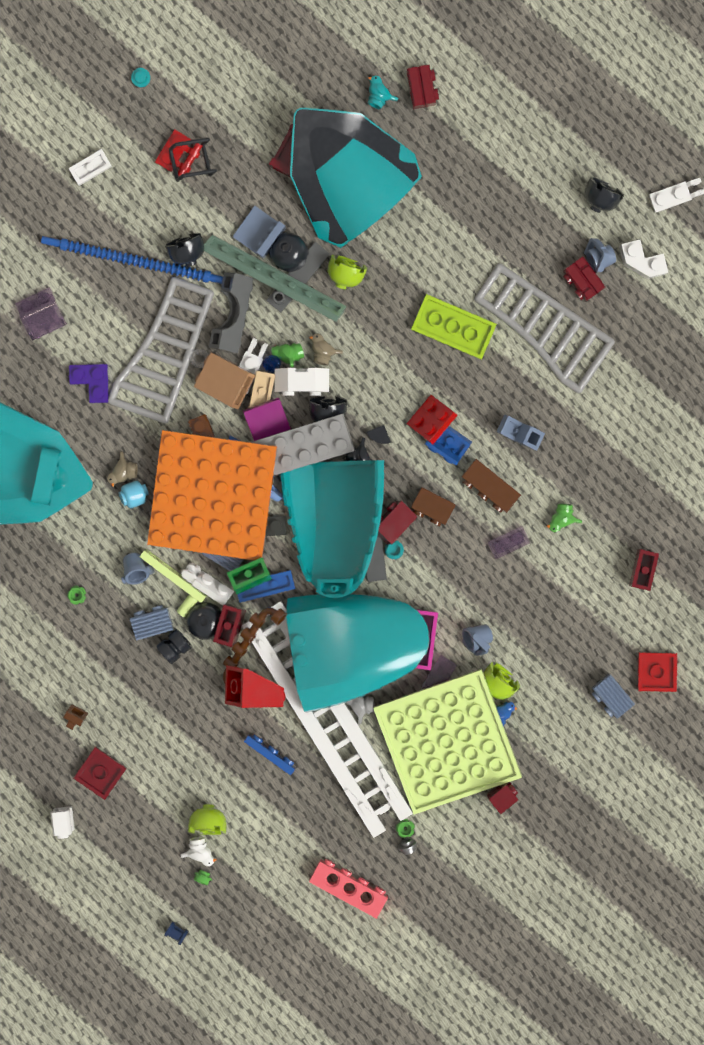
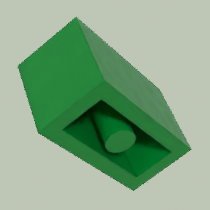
(249, 575)

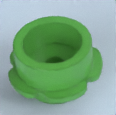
(76, 600)
(405, 833)
(202, 877)

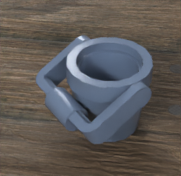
(599, 257)
(135, 569)
(477, 639)

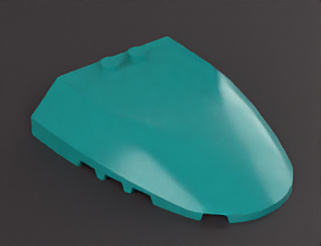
(335, 521)
(351, 646)

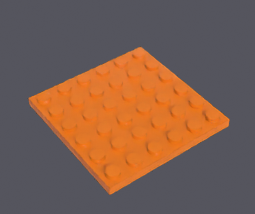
(212, 495)

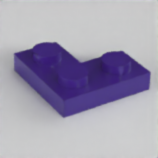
(93, 375)

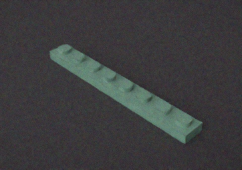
(274, 278)

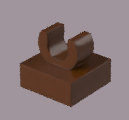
(75, 716)

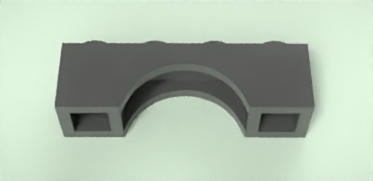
(237, 290)

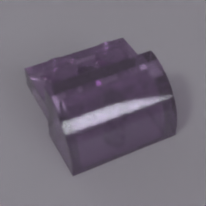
(40, 314)

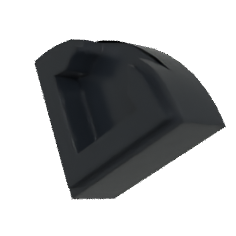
(379, 435)

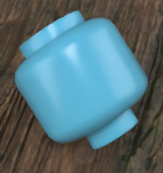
(133, 494)

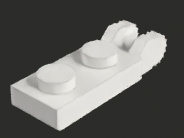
(674, 195)
(252, 362)
(206, 583)

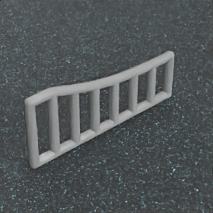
(538, 345)
(143, 350)

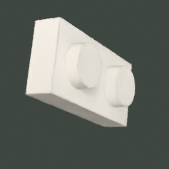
(90, 167)

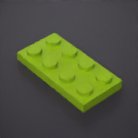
(453, 326)

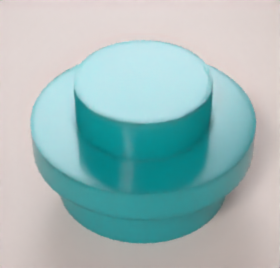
(140, 77)
(395, 550)

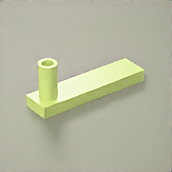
(194, 594)

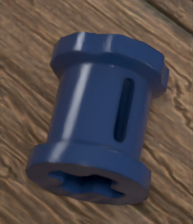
(176, 933)

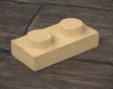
(261, 388)

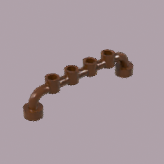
(249, 634)

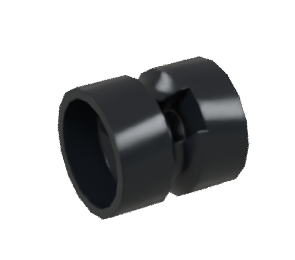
(174, 646)

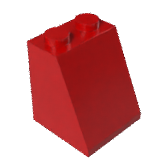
(251, 690)

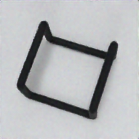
(210, 172)

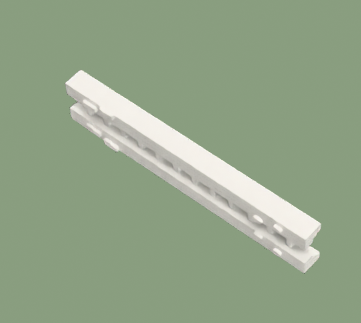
(324, 744)

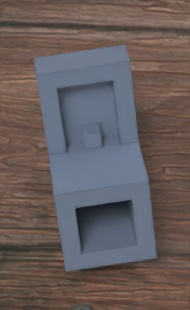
(520, 432)

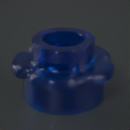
(271, 363)

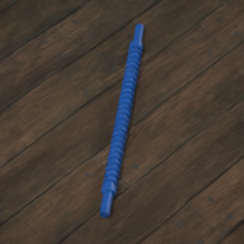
(64, 244)

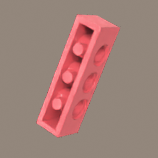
(372, 906)

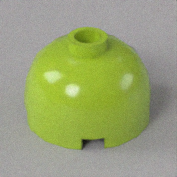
(345, 272)
(499, 681)
(207, 821)

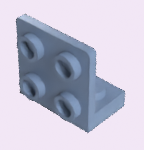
(259, 232)

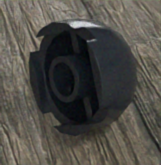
(602, 196)
(186, 249)
(289, 252)
(325, 408)
(203, 620)

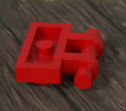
(164, 156)

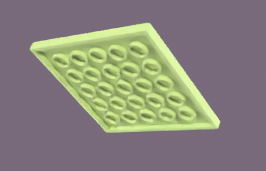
(447, 741)

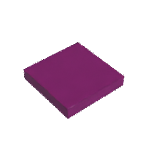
(266, 419)

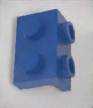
(450, 445)

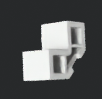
(634, 259)
(301, 380)

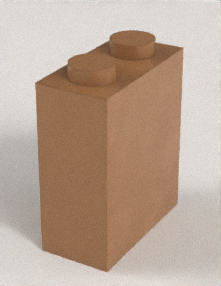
(224, 380)

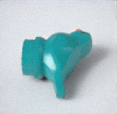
(379, 93)

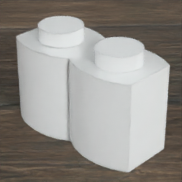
(62, 822)

